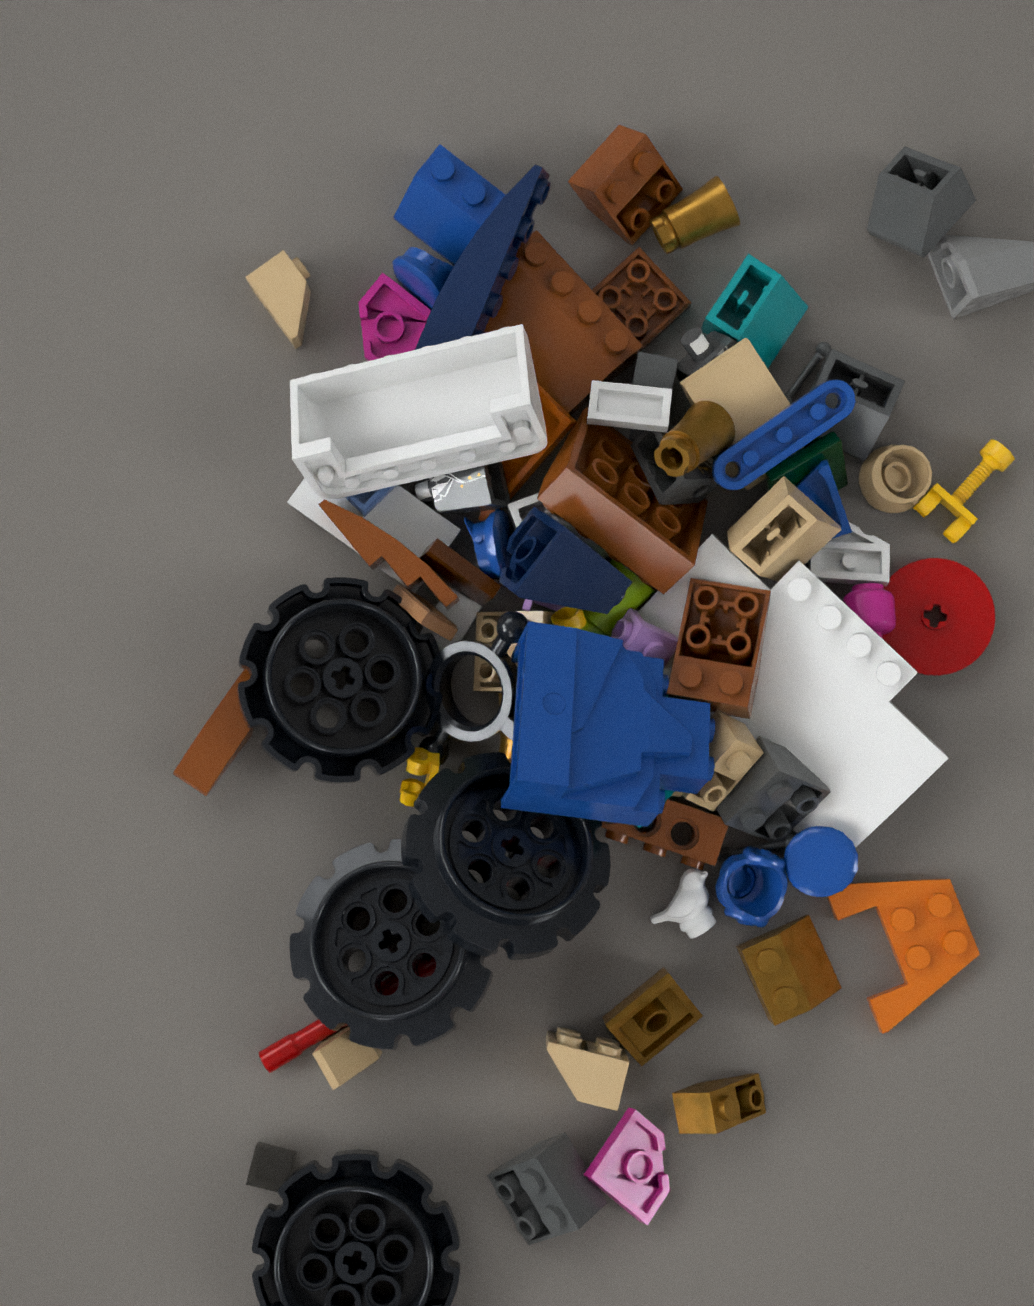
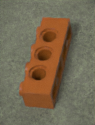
(703, 846)

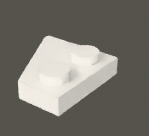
(853, 559)

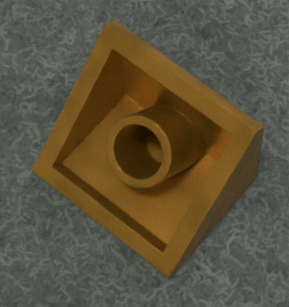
(652, 1017)

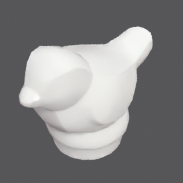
(689, 905)

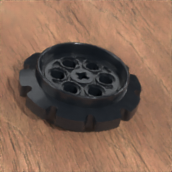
(278, 654)
(483, 913)
(321, 953)
(355, 1182)

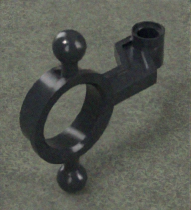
(450, 719)

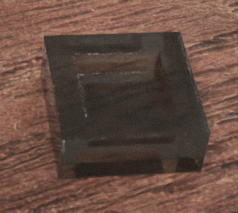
(270, 1166)

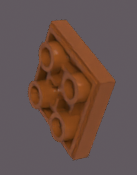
(642, 297)

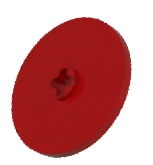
(960, 598)

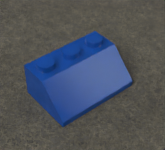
(447, 204)

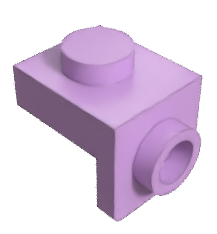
(644, 637)

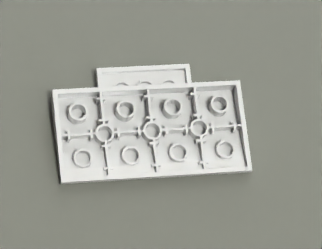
(822, 693)

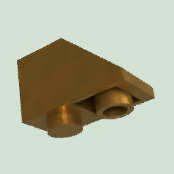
(718, 1104)

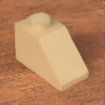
(284, 293)
(342, 1058)

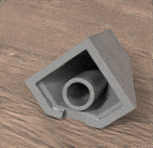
(981, 271)

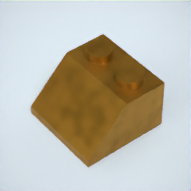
(789, 969)

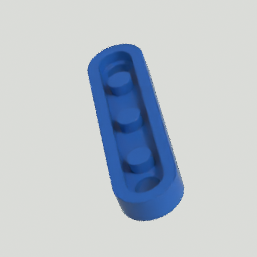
(783, 434)

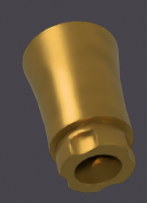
(696, 217)
(697, 437)

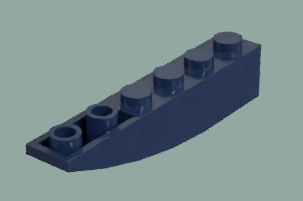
(489, 259)

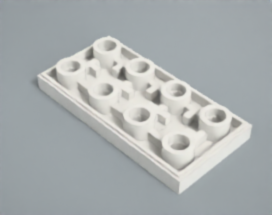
(397, 514)

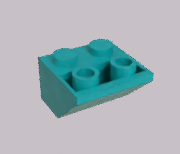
(757, 307)

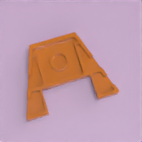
(923, 932)

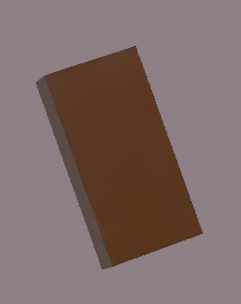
(460, 572)

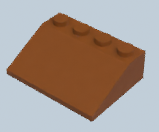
(566, 323)
(609, 500)

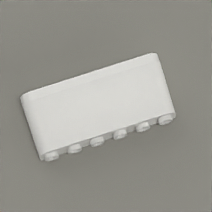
(417, 414)

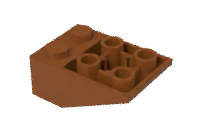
(720, 646)

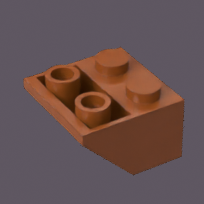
(626, 183)

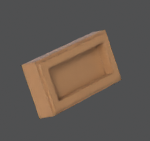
(425, 613)

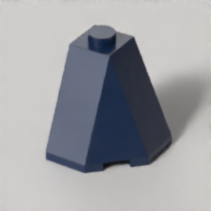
(560, 568)

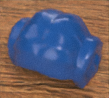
(752, 886)

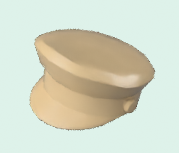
(895, 478)

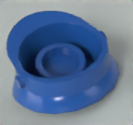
(421, 274)
(491, 542)
(821, 861)

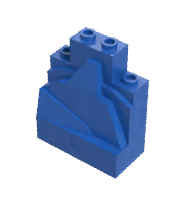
(599, 730)

